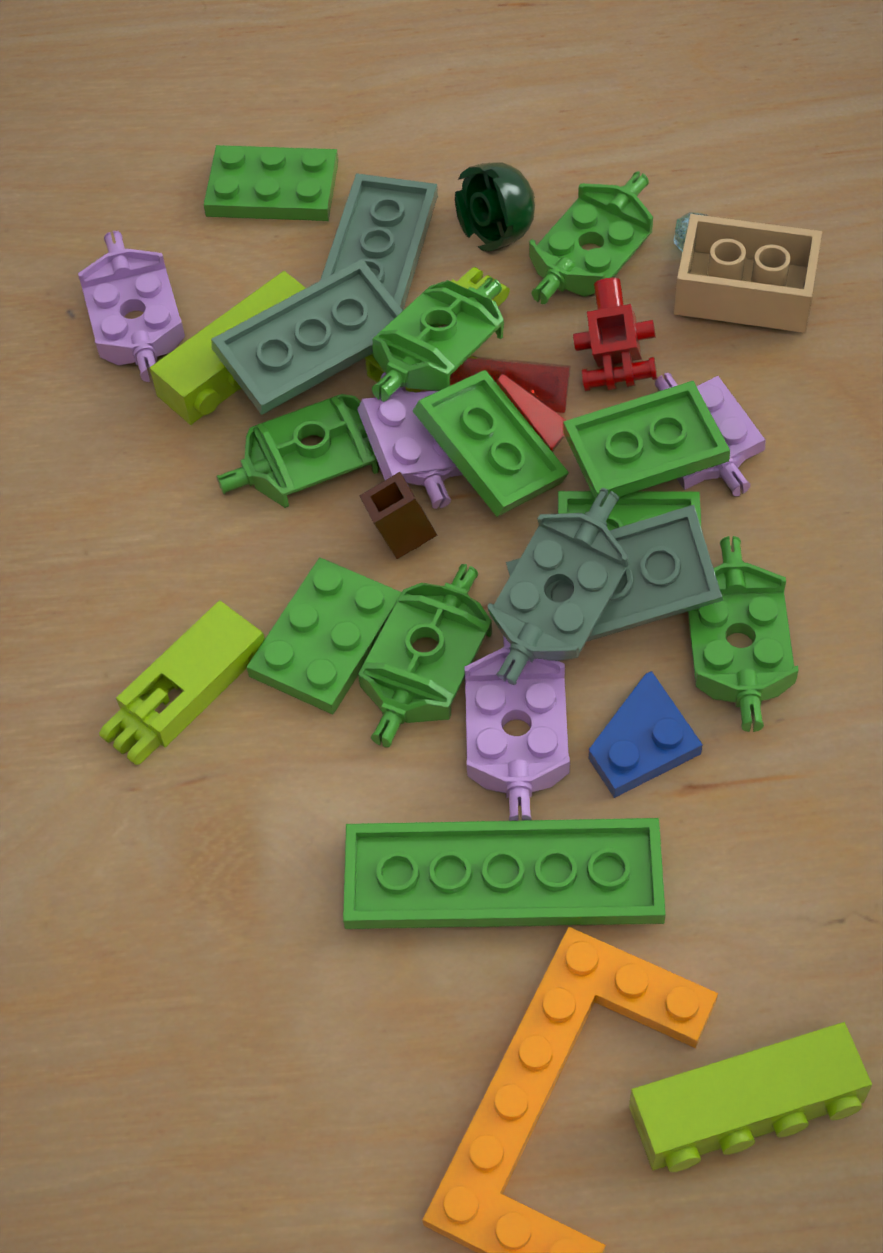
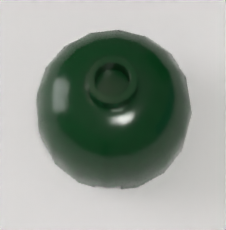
(495, 204)

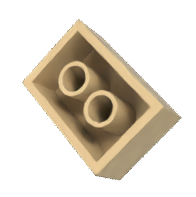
(747, 273)

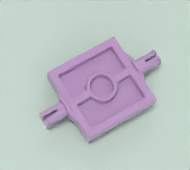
(735, 426)
(405, 444)

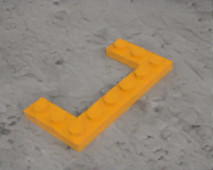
(583, 972)

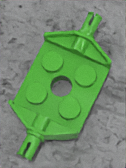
(600, 216)
(425, 356)
(283, 465)
(756, 608)
(418, 684)

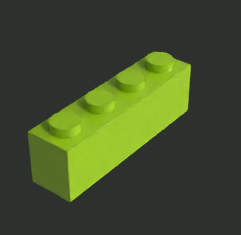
(192, 375)
(749, 1097)

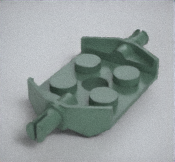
(566, 549)

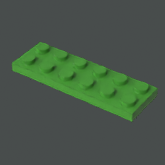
(503, 873)

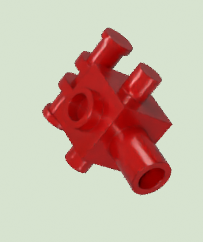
(614, 340)

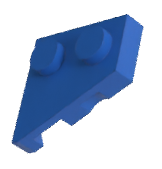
(643, 739)

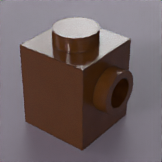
(403, 523)

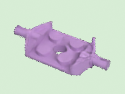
(127, 283)
(516, 762)

